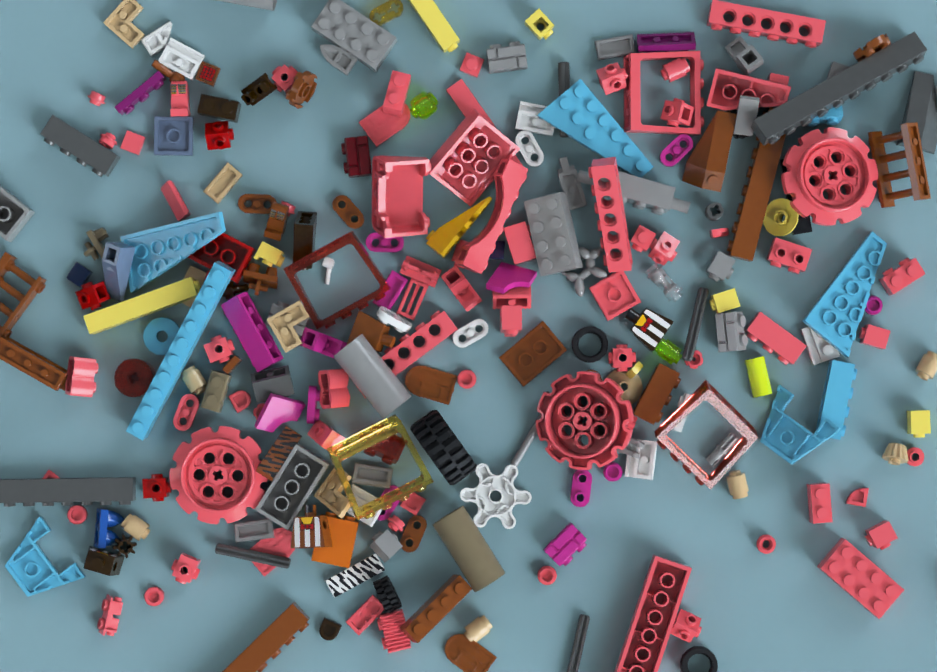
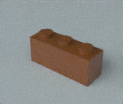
(657, 394)

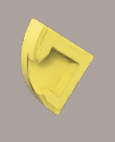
(634, 370)

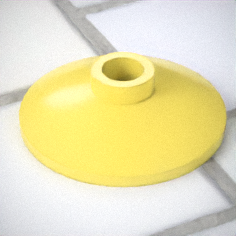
(773, 217)

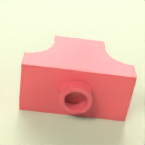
(324, 434)

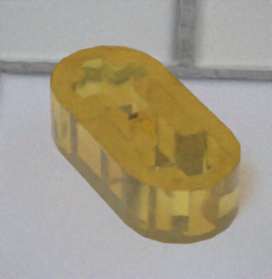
(383, 9)

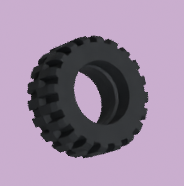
(443, 447)

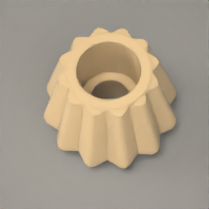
(895, 454)

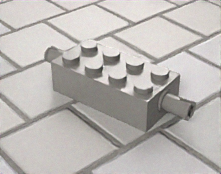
(643, 193)

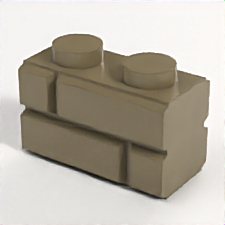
(216, 391)

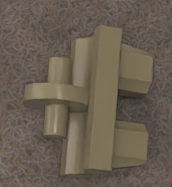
(96, 238)

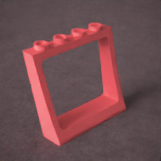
(632, 97)

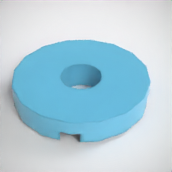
(151, 335)

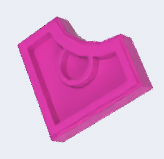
(510, 276)
(278, 411)

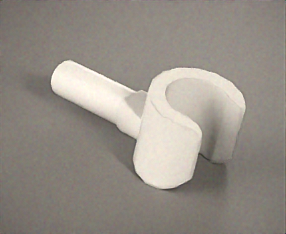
(328, 263)

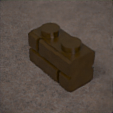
(219, 108)

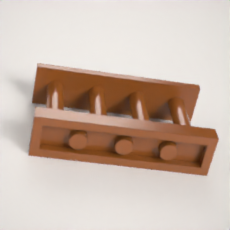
(915, 162)
(37, 286)
(32, 364)

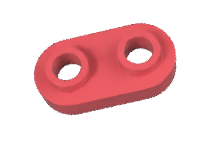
(187, 412)

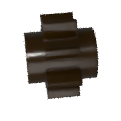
(129, 548)

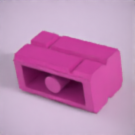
(565, 545)

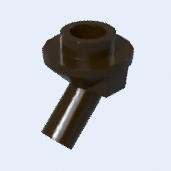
(231, 290)

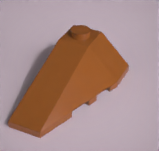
(709, 159)

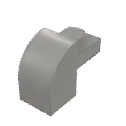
(744, 56)

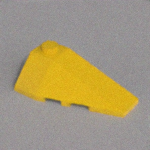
(449, 234)

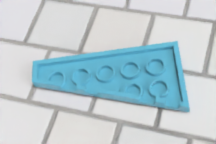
(590, 124)

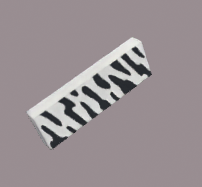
(355, 575)

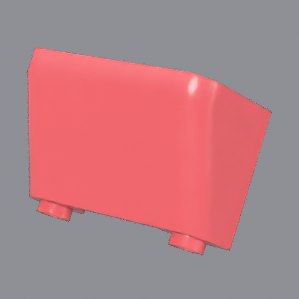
(399, 195)

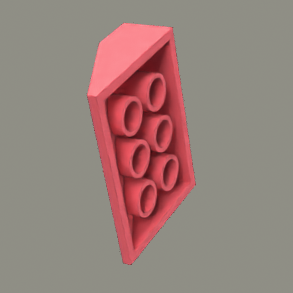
(471, 157)

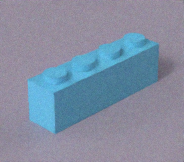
(836, 395)

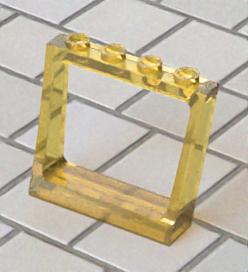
(365, 440)

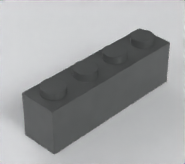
(79, 145)

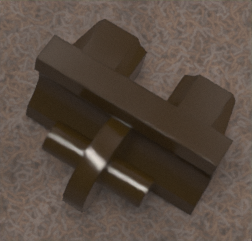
(257, 90)

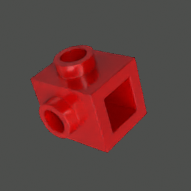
(218, 135)
(92, 295)
(150, 490)

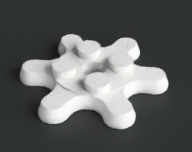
(509, 496)

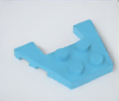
(787, 436)
(33, 569)

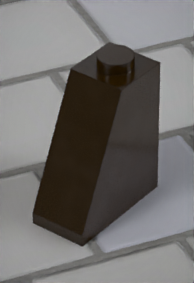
(304, 235)

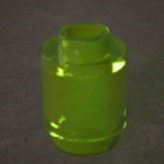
(668, 351)

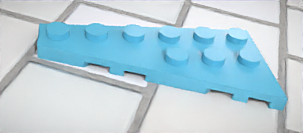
(168, 245)
(844, 301)

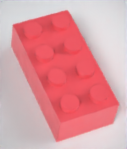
(860, 578)

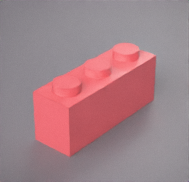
(774, 339)

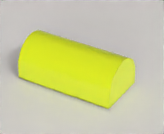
(758, 377)

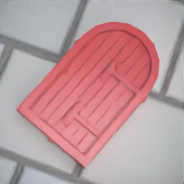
(382, 126)
(276, 546)

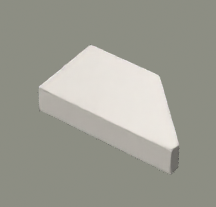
(157, 39)

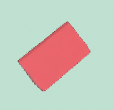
(175, 200)

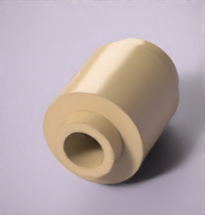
(927, 366)
(194, 380)
(737, 484)
(136, 527)
(478, 628)

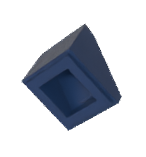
(498, 253)
(79, 275)

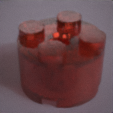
(124, 380)

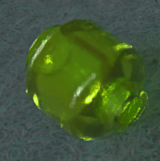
(423, 105)

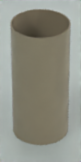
(469, 548)

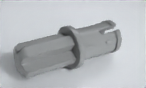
(722, 449)

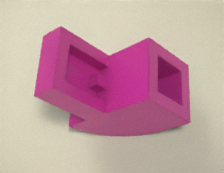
(321, 342)

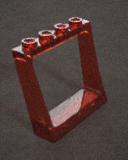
(349, 238)
(710, 394)

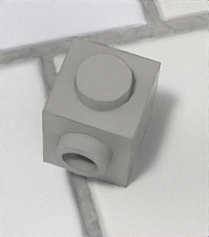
(720, 267)
(385, 544)

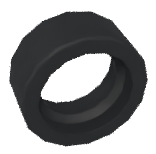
(575, 344)
(698, 650)

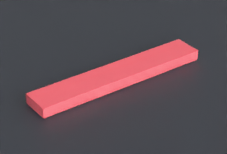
(466, 102)

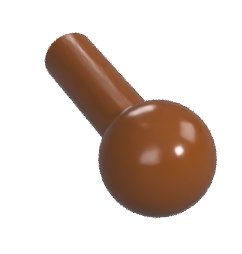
(173, 76)

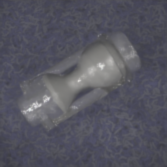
(661, 279)

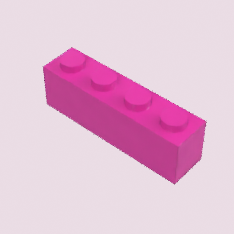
(252, 331)

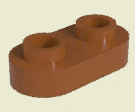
(257, 203)
(348, 211)
(412, 533)

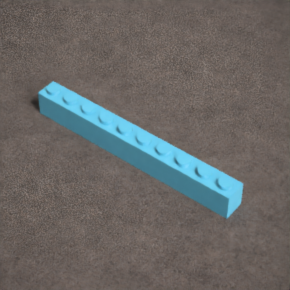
(180, 350)

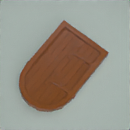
(431, 383)
(468, 655)

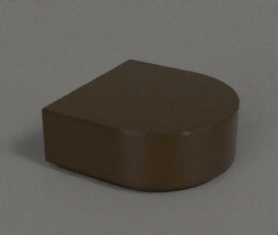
(329, 629)

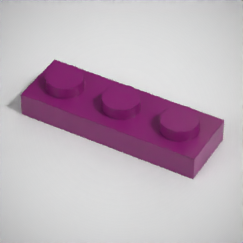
(666, 42)
(141, 93)

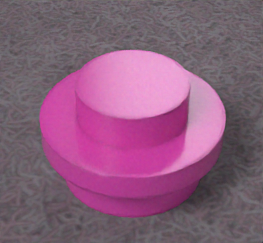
(873, 305)
(612, 471)

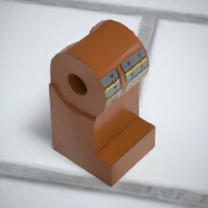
(277, 221)

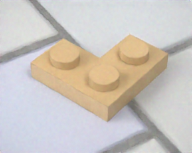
(120, 22)
(284, 322)
(331, 495)

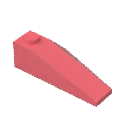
(729, 85)

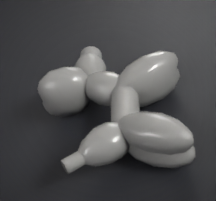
(591, 269)

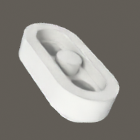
(529, 149)
(387, 316)
(470, 333)

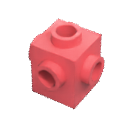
(279, 72)
(612, 78)
(677, 113)
(663, 248)
(212, 349)
(613, 357)
(190, 563)
(686, 626)

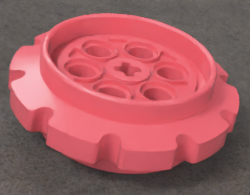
(850, 154)
(600, 448)
(191, 490)

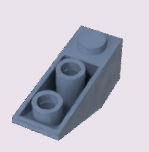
(116, 268)

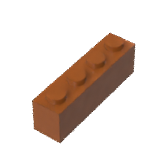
(435, 608)

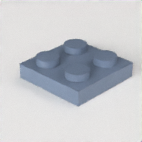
(173, 136)

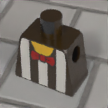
(648, 327)
(103, 561)

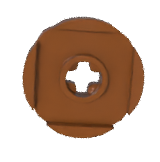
(872, 47)
(302, 89)

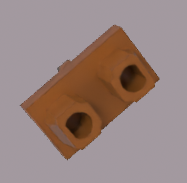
(260, 281)

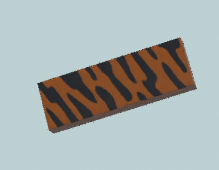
(278, 453)

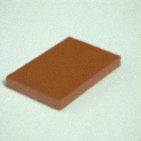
(533, 353)

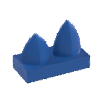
(104, 519)

